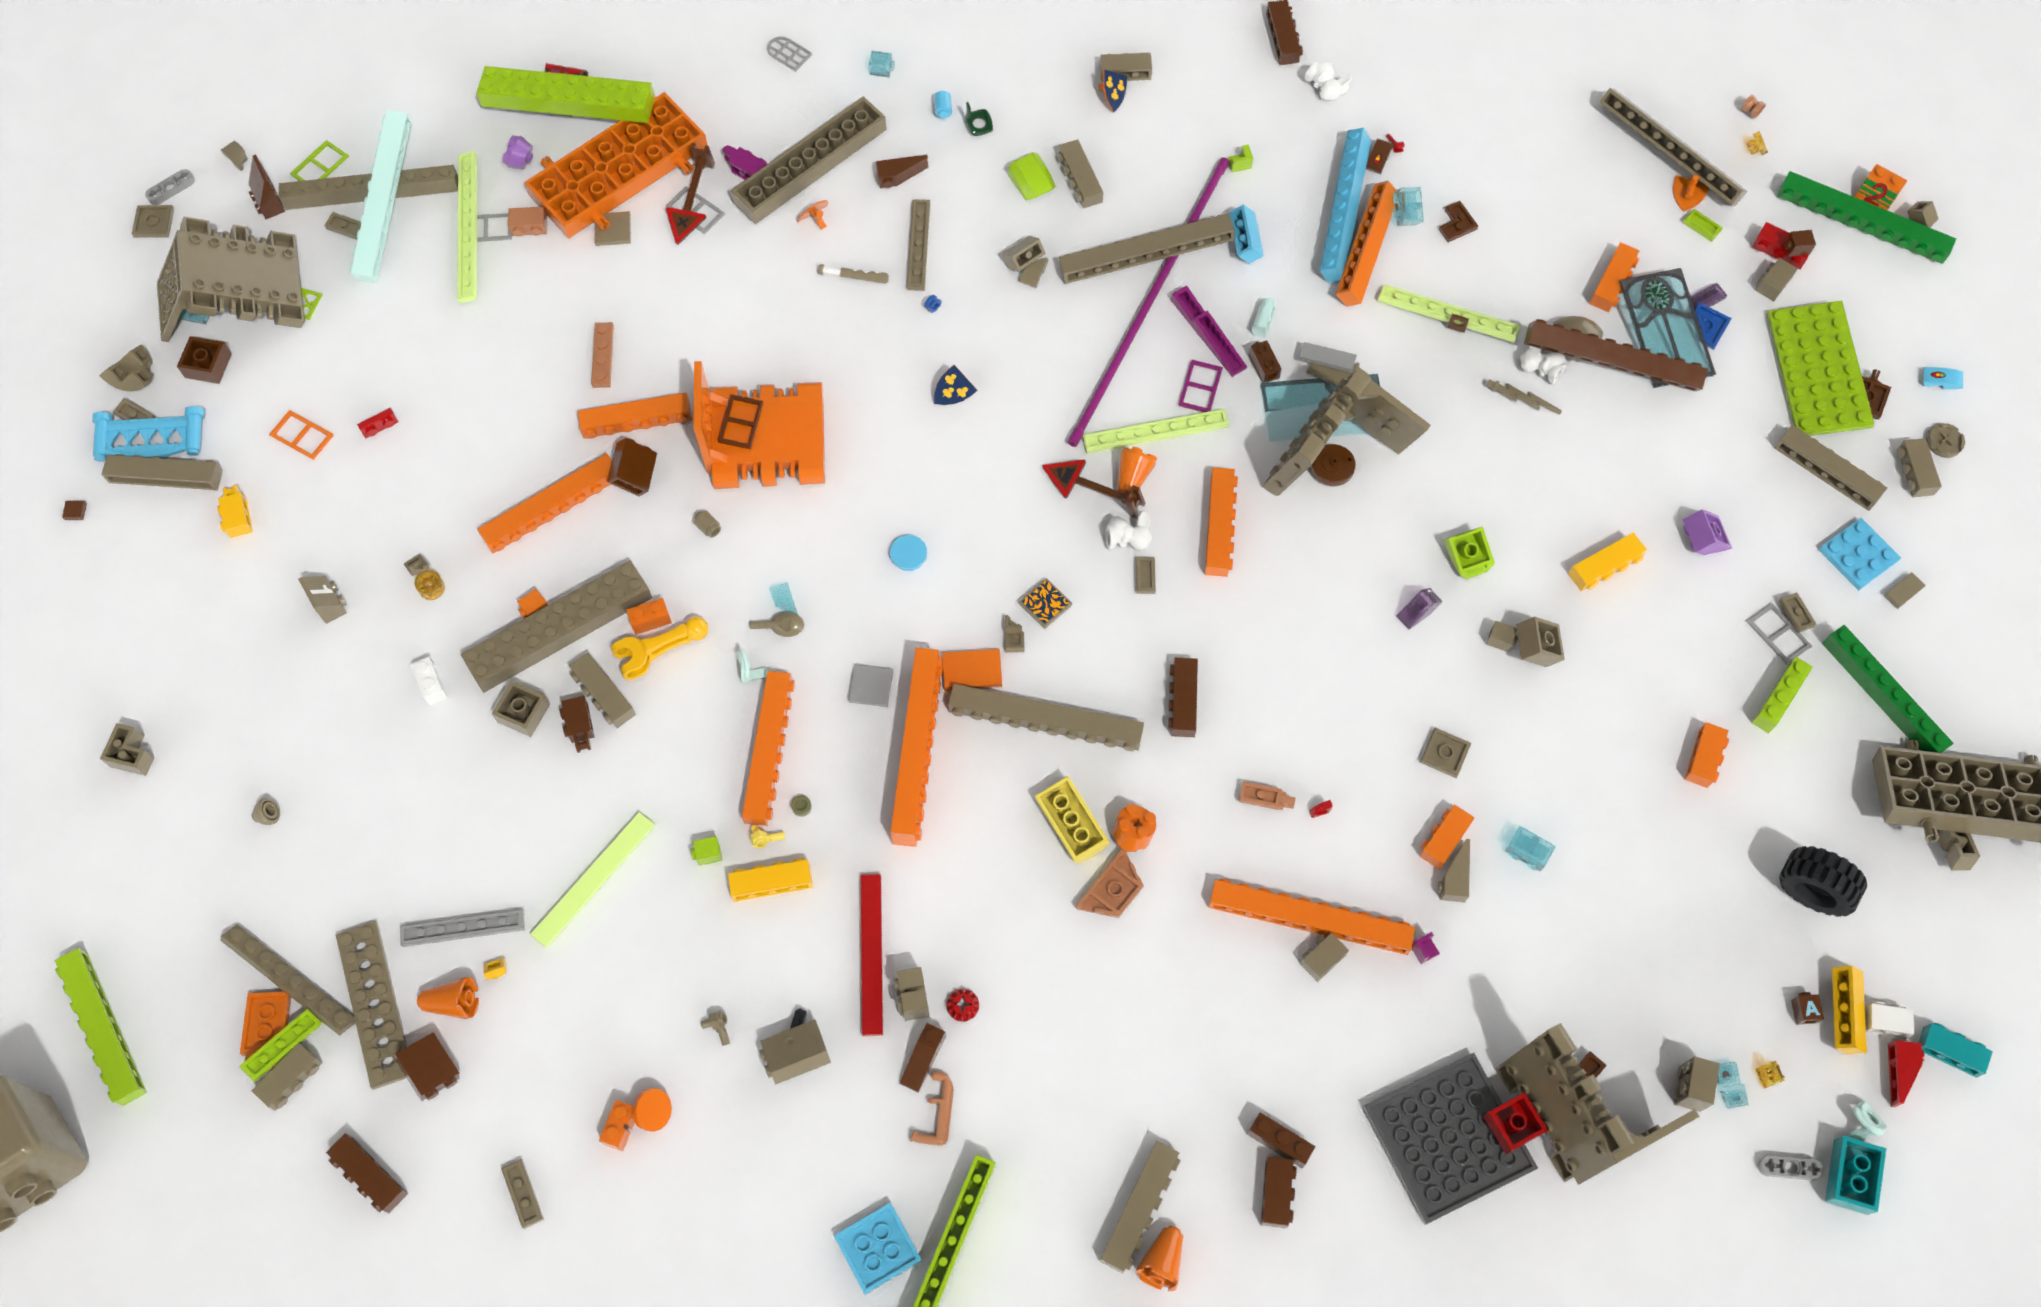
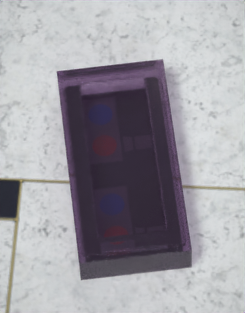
(1709, 296)

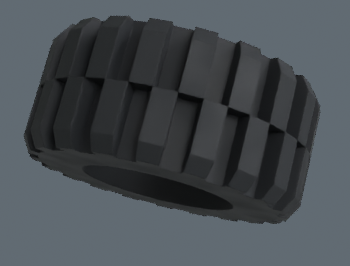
(1823, 881)

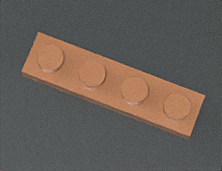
(602, 355)

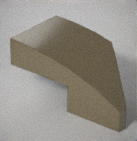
(235, 154)
(1033, 272)
(416, 565)
(1013, 636)

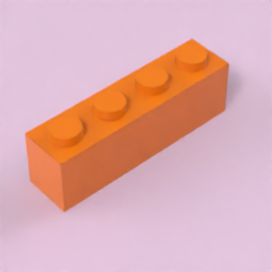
(1618, 269)

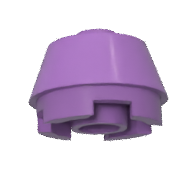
(518, 153)

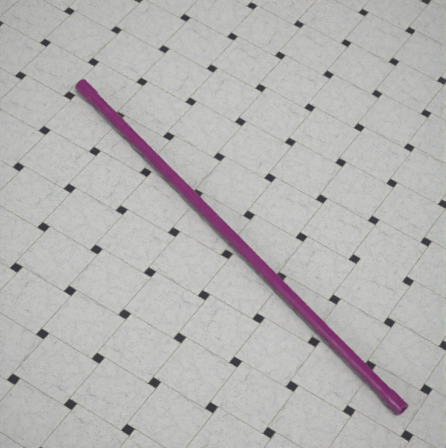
(1078, 432)

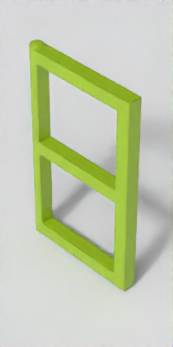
(310, 158)

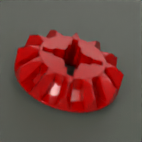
(969, 1011)

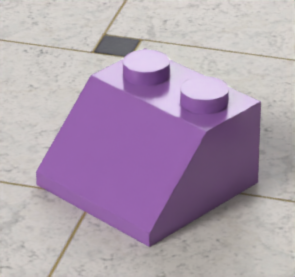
(1706, 533)

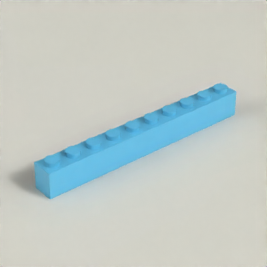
(1345, 204)

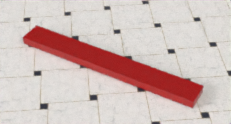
(871, 955)

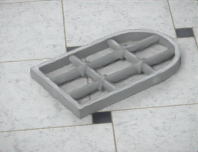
(776, 39)

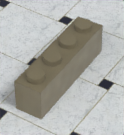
(1080, 174)
(602, 690)

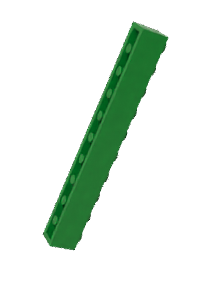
(1866, 217)

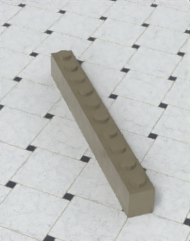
(1673, 146)
(355, 187)
(1146, 248)
(1045, 717)

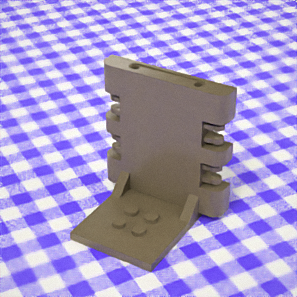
(232, 272)
(1356, 400)
(1571, 1110)

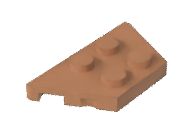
(1113, 889)

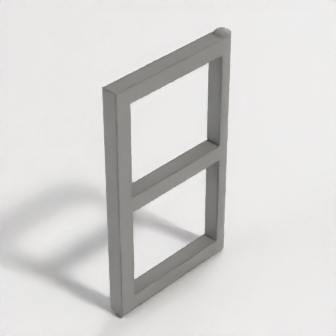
(702, 201)
(493, 238)
(1769, 641)

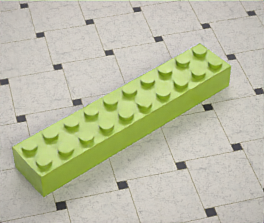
(566, 94)

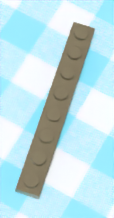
(288, 979)

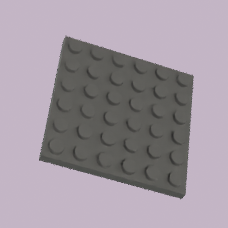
(1442, 1140)

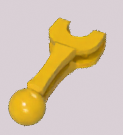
(647, 650)

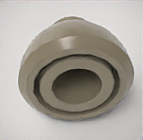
(266, 812)

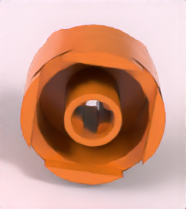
(1134, 828)

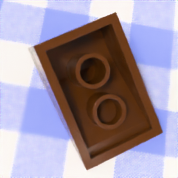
(263, 191)

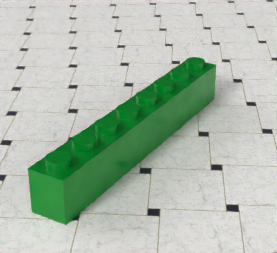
(1886, 691)

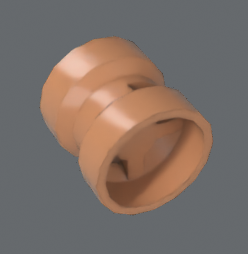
(1753, 106)

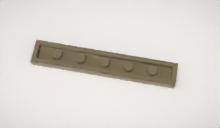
(918, 245)

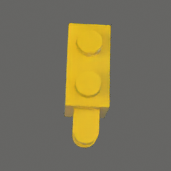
(234, 513)

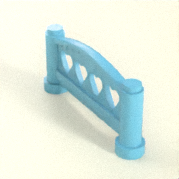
(187, 426)

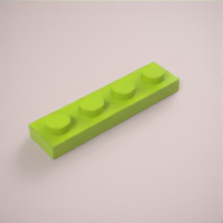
(280, 1045)

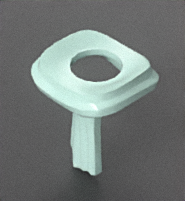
(747, 674)
(1869, 1119)

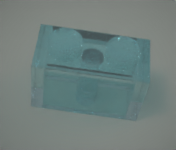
(1408, 206)
(1530, 849)

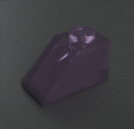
(1419, 608)

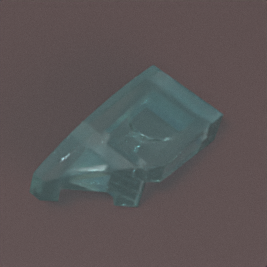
(782, 598)

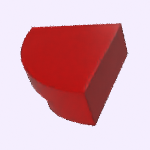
(1321, 809)

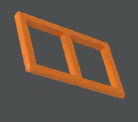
(309, 424)

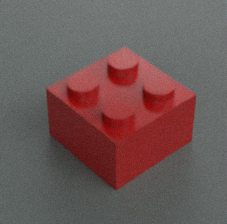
(1515, 1123)

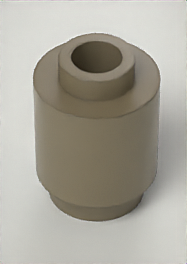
(707, 523)

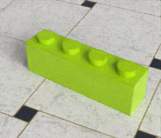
(1782, 695)

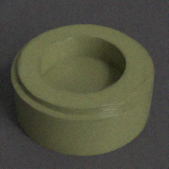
(801, 806)

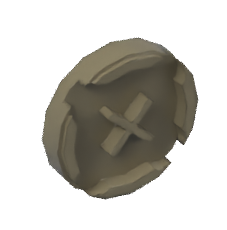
(1945, 440)

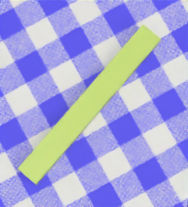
(1443, 312)
(1155, 431)
(592, 880)

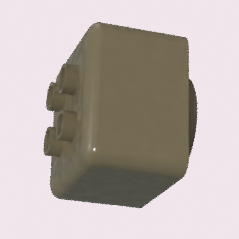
(35, 1150)

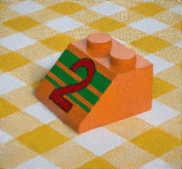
(1881, 187)

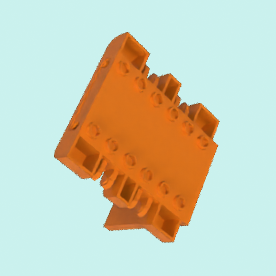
(785, 437)

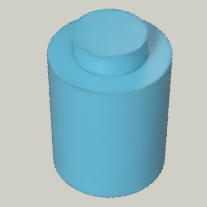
(942, 103)

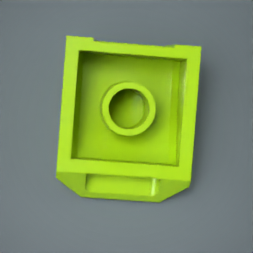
(1031, 176)
(1470, 552)

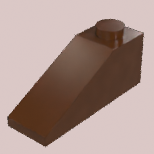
(898, 170)
(923, 1057)

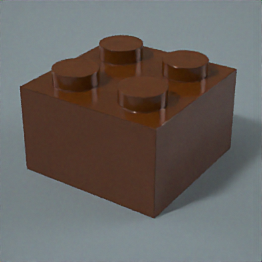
(204, 360)

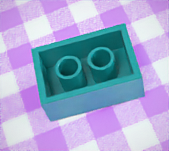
(1855, 1175)

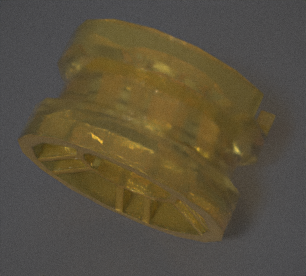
(422, 585)

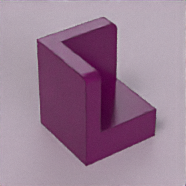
(1425, 948)

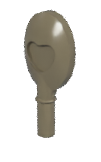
(783, 624)

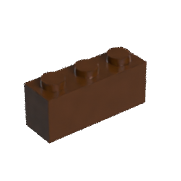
(1281, 1140)
(1278, 1192)

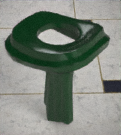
(982, 114)

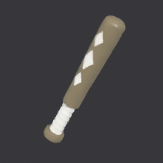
(873, 276)

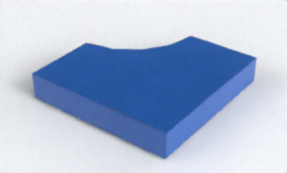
(1711, 323)

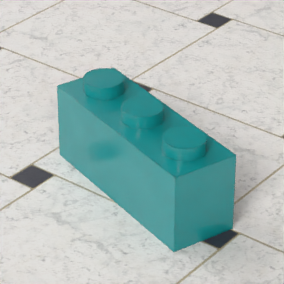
(1955, 1049)

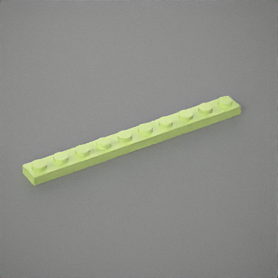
(467, 227)

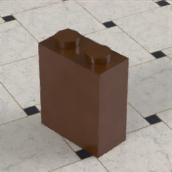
(632, 467)
(427, 1067)

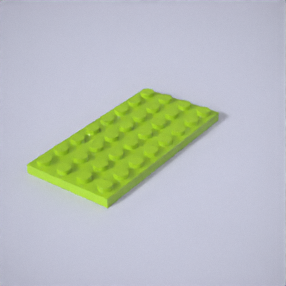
(1820, 368)

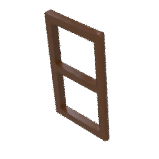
(739, 421)

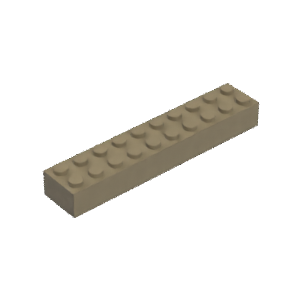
(809, 160)
(556, 626)

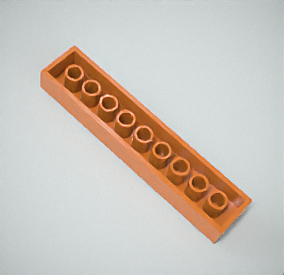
(916, 748)

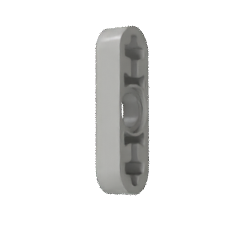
(161, 197)
(1775, 1172)

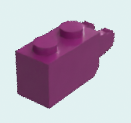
(743, 162)

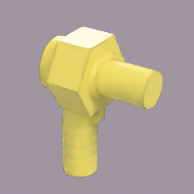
(760, 839)

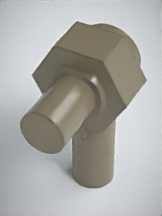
(717, 1022)

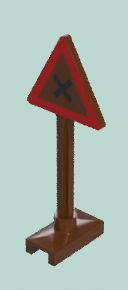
(684, 220)

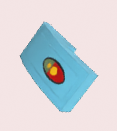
(1943, 377)

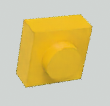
(495, 968)

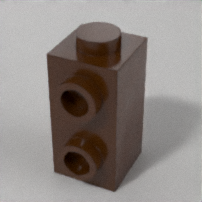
(1265, 361)

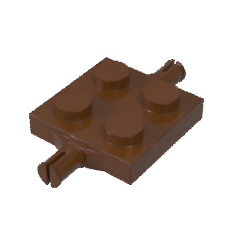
(1876, 393)

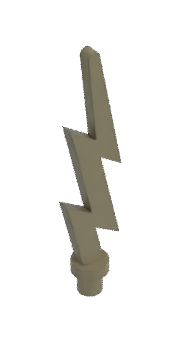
(1531, 399)

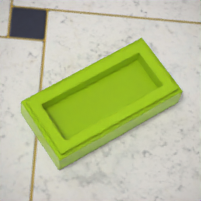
(1702, 225)

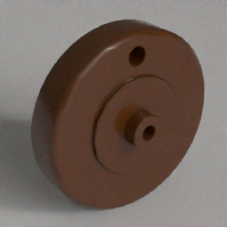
(1334, 465)

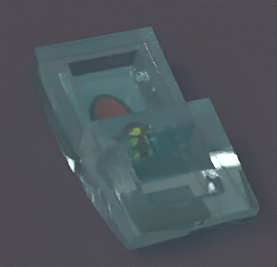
(1731, 1088)

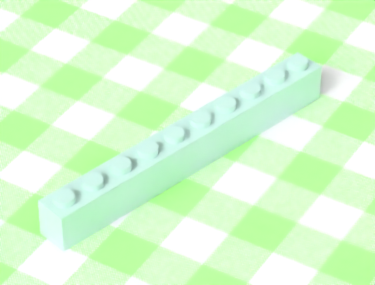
(380, 196)

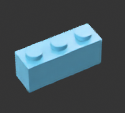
(1246, 234)

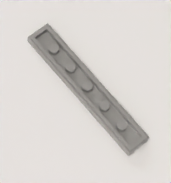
(462, 928)

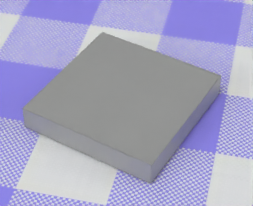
(871, 686)

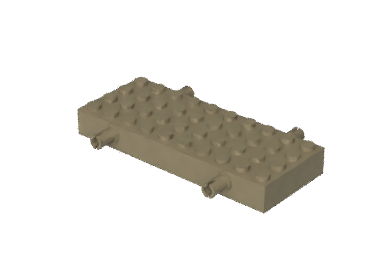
(1959, 793)

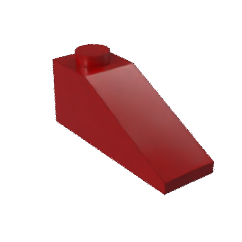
(1904, 1065)

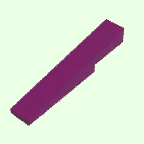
(1208, 330)

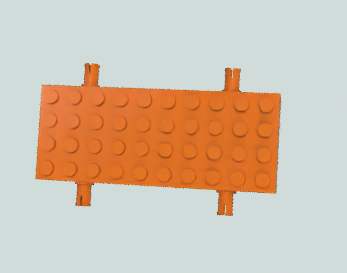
(615, 167)

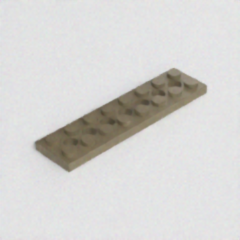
(361, 999)

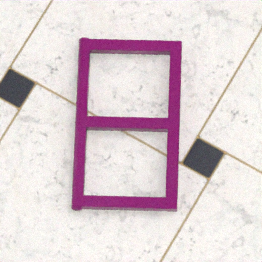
(1200, 386)

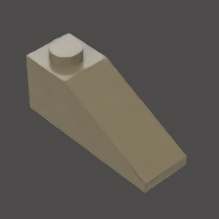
(1455, 882)

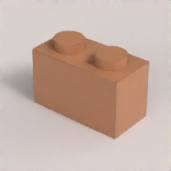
(527, 221)

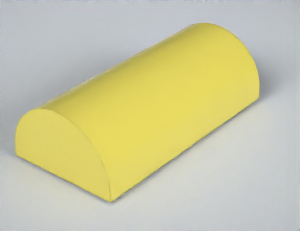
(1072, 820)

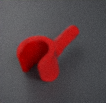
(1398, 146)

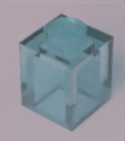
(881, 64)

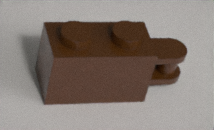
(577, 722)

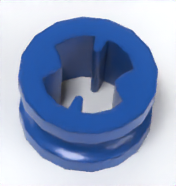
(932, 303)

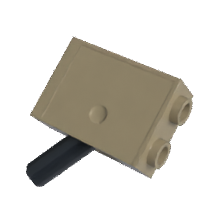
(794, 1050)

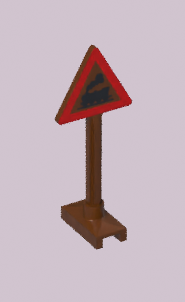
(1067, 474)

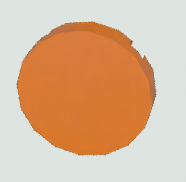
(652, 1109)

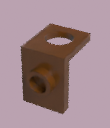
(1452, 325)

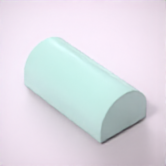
(1264, 317)

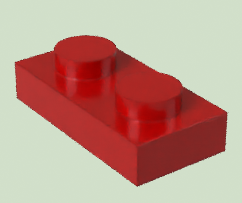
(377, 423)

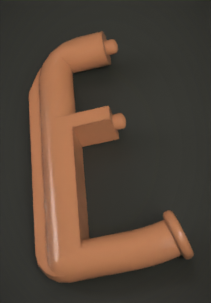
(944, 1113)

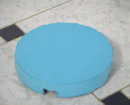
(908, 552)

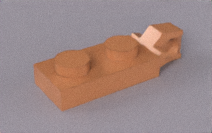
(1265, 796)

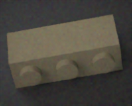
(1133, 65)
(1919, 467)
(287, 1077)

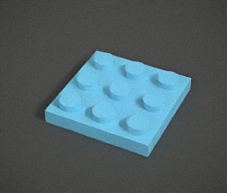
(1859, 554)
(877, 1248)

